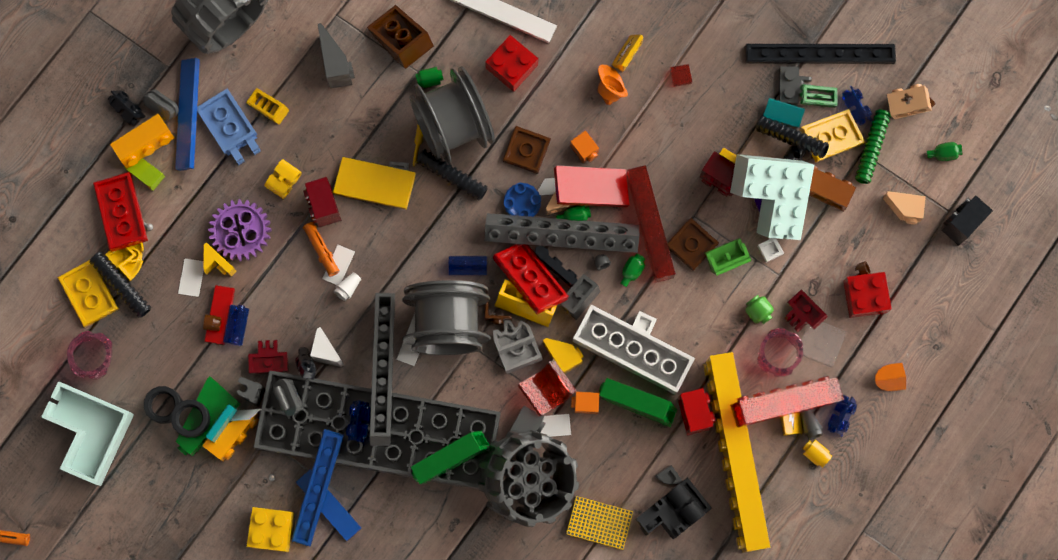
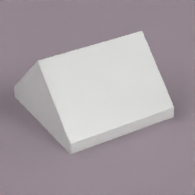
(323, 350)

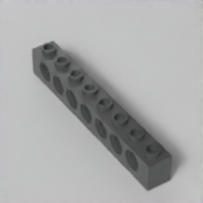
(562, 233)
(382, 370)

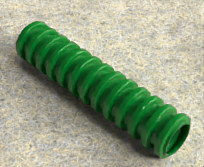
(873, 146)

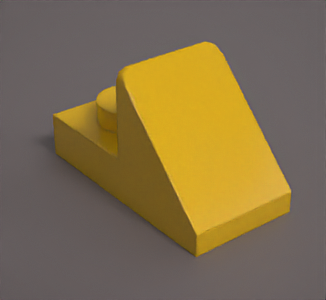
(212, 258)

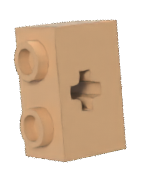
(919, 104)

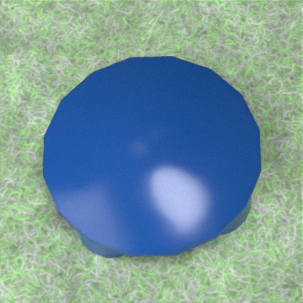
(522, 200)

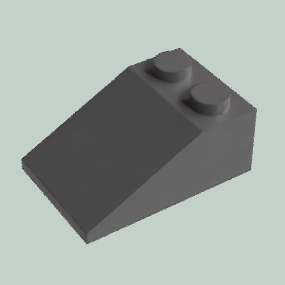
(337, 68)

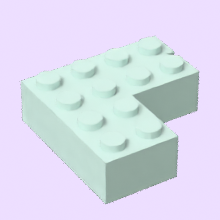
(783, 190)
(98, 429)

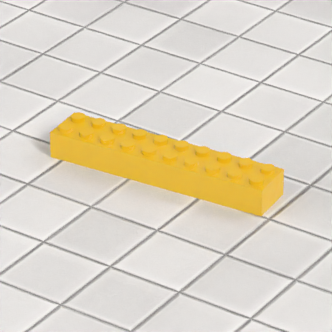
(737, 454)

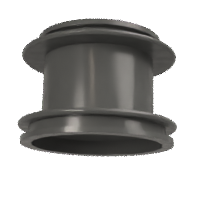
(452, 115)
(446, 317)

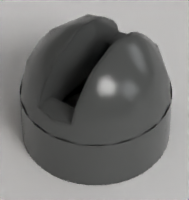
(602, 262)

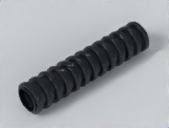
(792, 137)
(452, 174)
(120, 284)

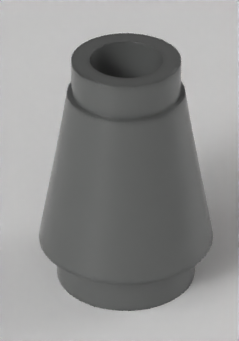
(811, 425)

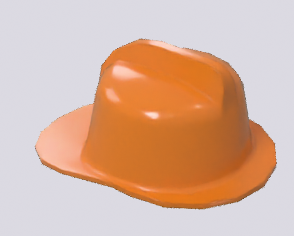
(611, 85)

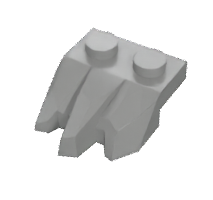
(516, 346)

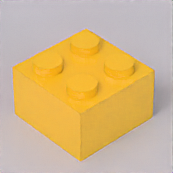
(270, 529)

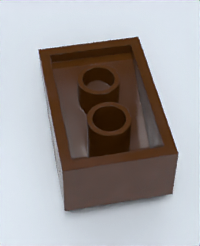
(401, 36)

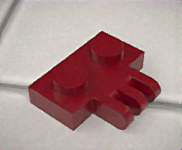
(804, 312)
(268, 359)

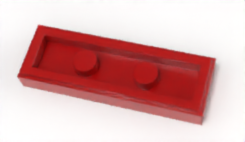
(220, 307)

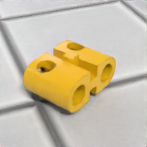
(283, 179)

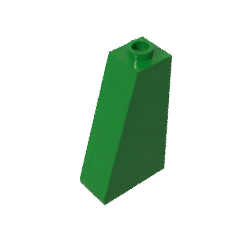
(215, 399)
(638, 401)
(450, 457)

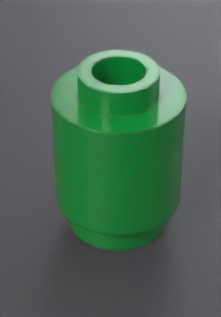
(429, 77)

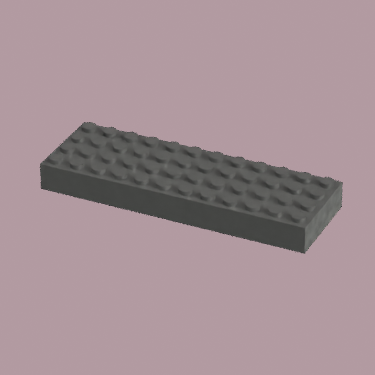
(417, 428)

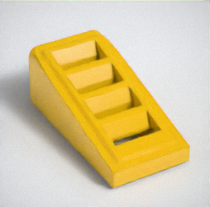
(278, 111)

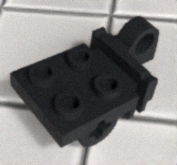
(675, 510)

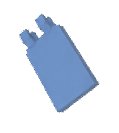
(228, 125)

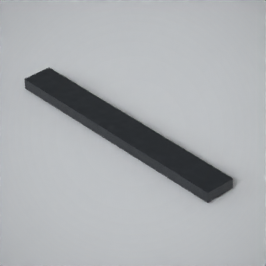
(820, 53)

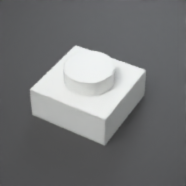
(770, 249)
(644, 322)

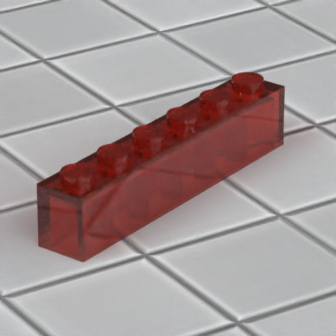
(650, 224)
(786, 402)

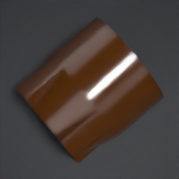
(212, 323)

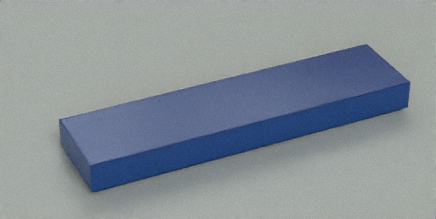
(334, 511)

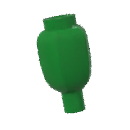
(946, 151)
(576, 213)
(632, 269)

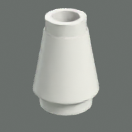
(347, 287)

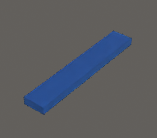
(187, 114)
(317, 487)

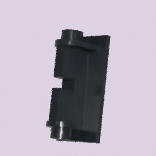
(119, 101)

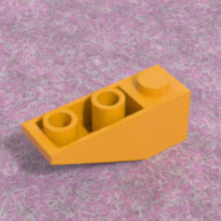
(232, 435)

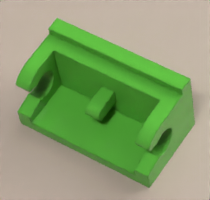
(727, 256)

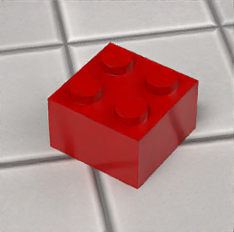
(511, 63)
(867, 294)
(696, 411)

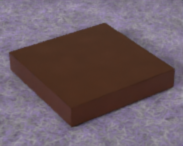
(526, 149)
(691, 244)

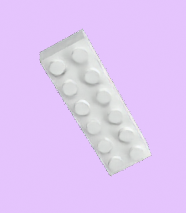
(633, 349)

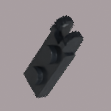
(555, 265)

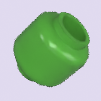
(759, 309)

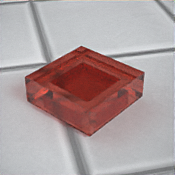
(681, 75)

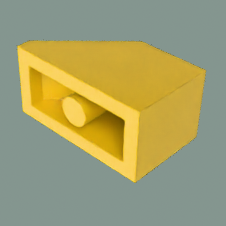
(564, 354)

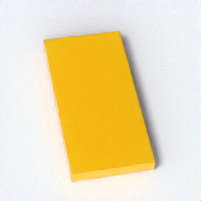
(374, 183)

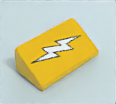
(627, 52)
(791, 424)

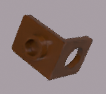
(497, 320)

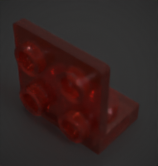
(547, 388)

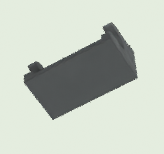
(580, 296)
(253, 392)

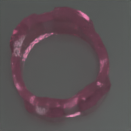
(85, 337)
(793, 339)

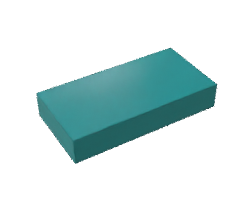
(784, 112)
(221, 423)

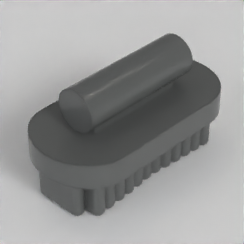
(161, 104)
(288, 397)

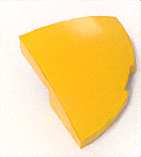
(127, 260)

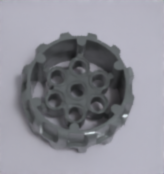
(216, 23)
(557, 492)

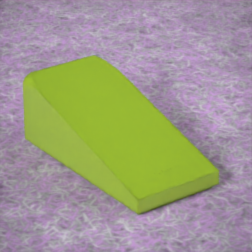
(146, 173)

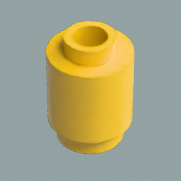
(816, 453)

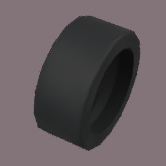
(149, 399)
(190, 433)

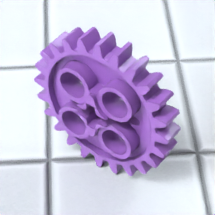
(255, 225)

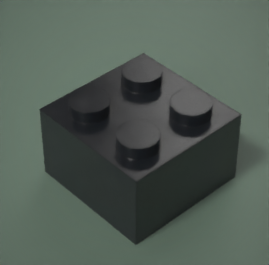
(966, 219)

